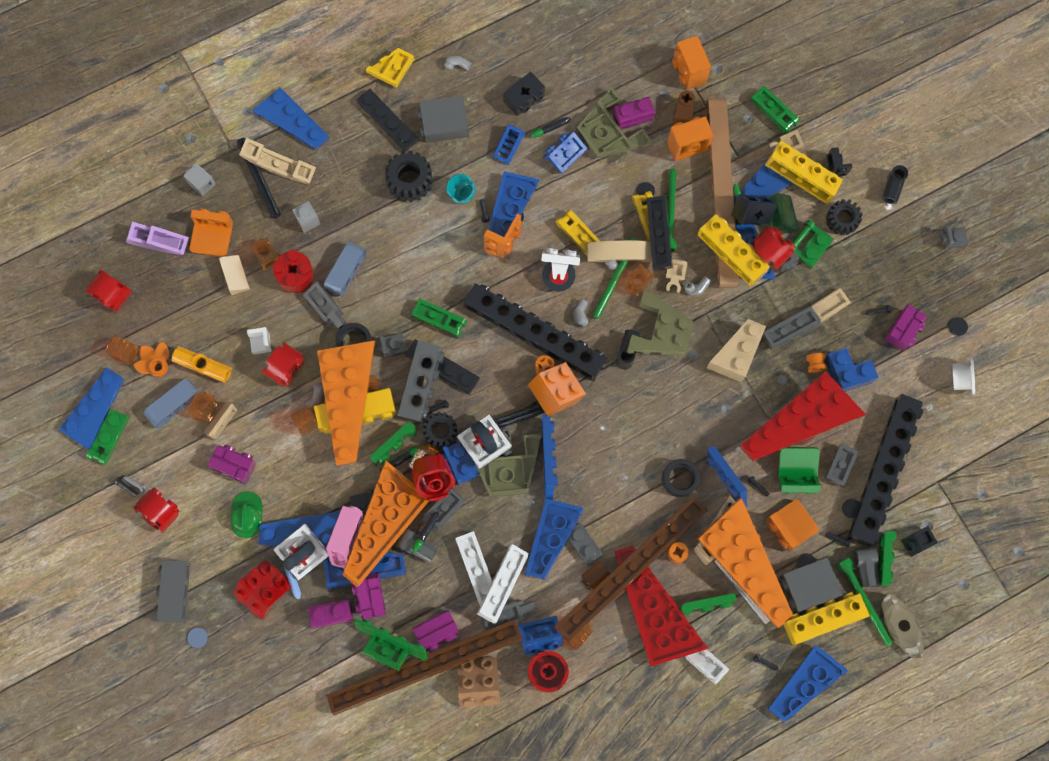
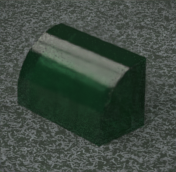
(784, 215)

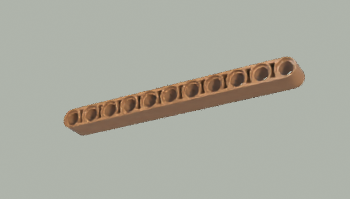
(721, 180)

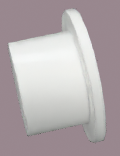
(964, 376)

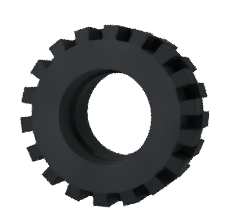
(404, 163)

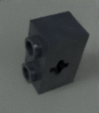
(517, 98)
(754, 209)

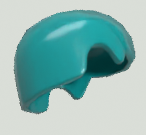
(461, 188)

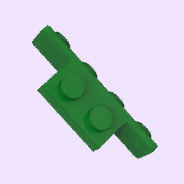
(387, 647)

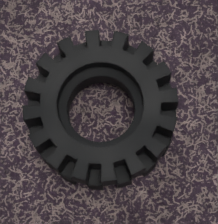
(832, 217)
(436, 419)

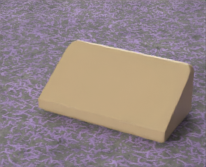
(234, 274)
(220, 421)

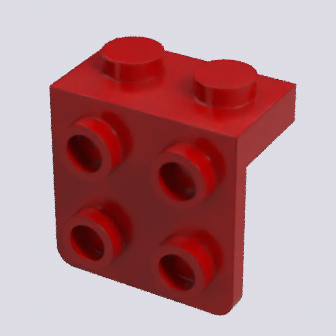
(261, 588)

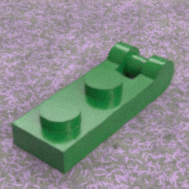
(775, 109)
(438, 317)
(108, 436)
(393, 443)
(886, 558)
(706, 605)

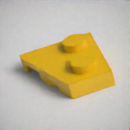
(392, 67)

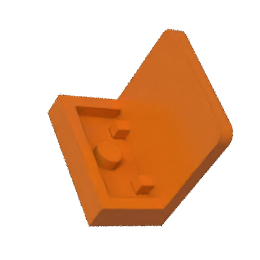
(211, 232)
(500, 246)
(792, 525)

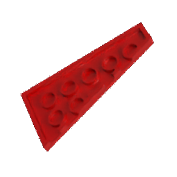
(811, 413)
(659, 620)

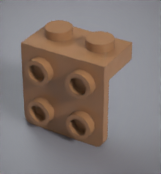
(478, 683)

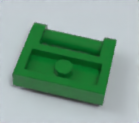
(815, 247)

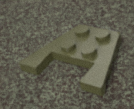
(603, 133)
(670, 330)
(511, 474)

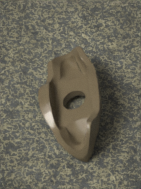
(909, 641)

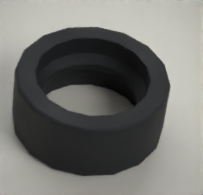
(349, 328)
(680, 492)

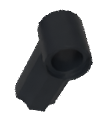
(894, 185)
(623, 350)

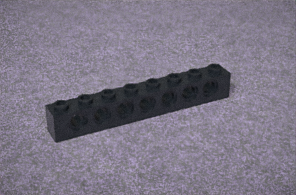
(539, 341)
(858, 531)

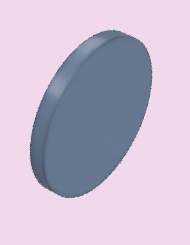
(197, 637)

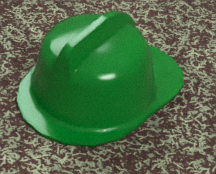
(246, 514)

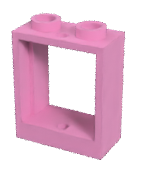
(344, 535)

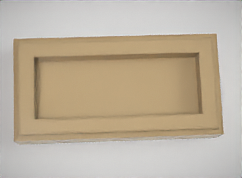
(831, 304)

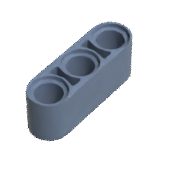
(345, 268)
(171, 403)

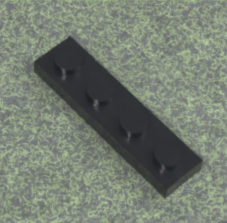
(387, 120)
(659, 233)
(449, 371)

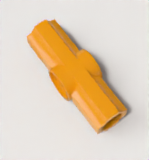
(191, 360)

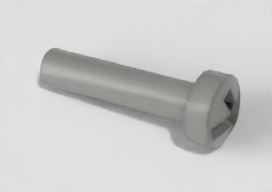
(143, 488)

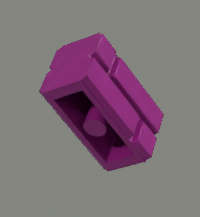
(634, 113)
(905, 328)
(232, 464)
(370, 597)
(330, 614)
(436, 630)

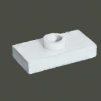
(708, 665)

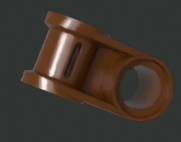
(684, 111)

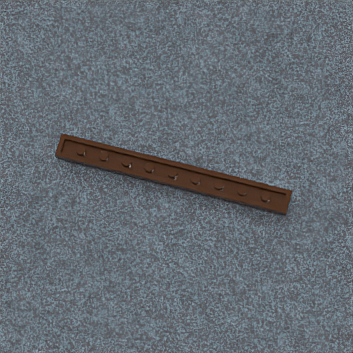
(630, 569)
(419, 670)

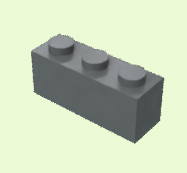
(172, 591)

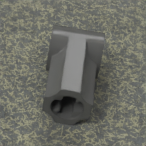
(406, 543)
(866, 561)

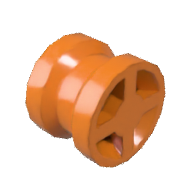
(544, 362)
(816, 362)
(675, 554)

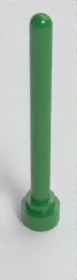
(671, 206)
(611, 286)
(846, 568)

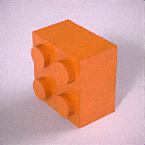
(691, 63)
(690, 138)
(556, 389)

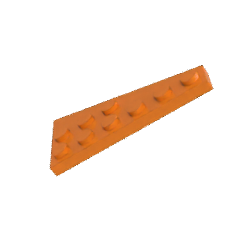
(345, 386)
(386, 518)
(740, 552)

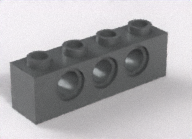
(417, 371)

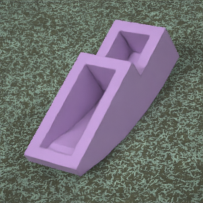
(156, 239)

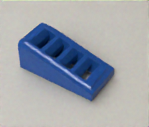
(510, 129)

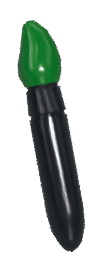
(548, 128)
(402, 458)
(425, 532)

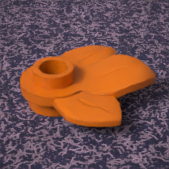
(152, 358)

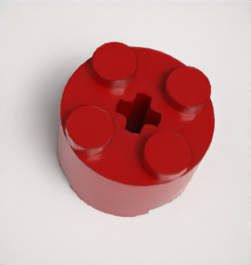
(773, 247)
(284, 268)
(108, 291)
(283, 364)
(432, 477)
(156, 510)
(558, 667)

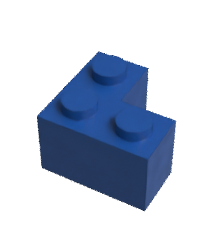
(849, 375)

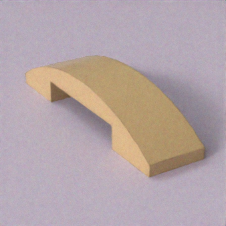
(277, 163)
(619, 251)

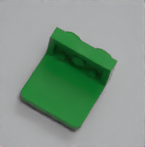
(799, 470)

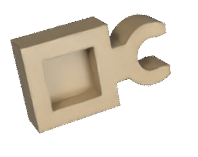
(792, 138)
(675, 274)

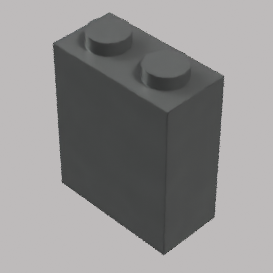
(443, 119)
(810, 585)

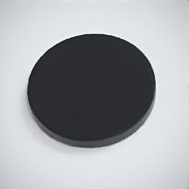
(644, 187)
(958, 326)
(850, 507)
(805, 559)

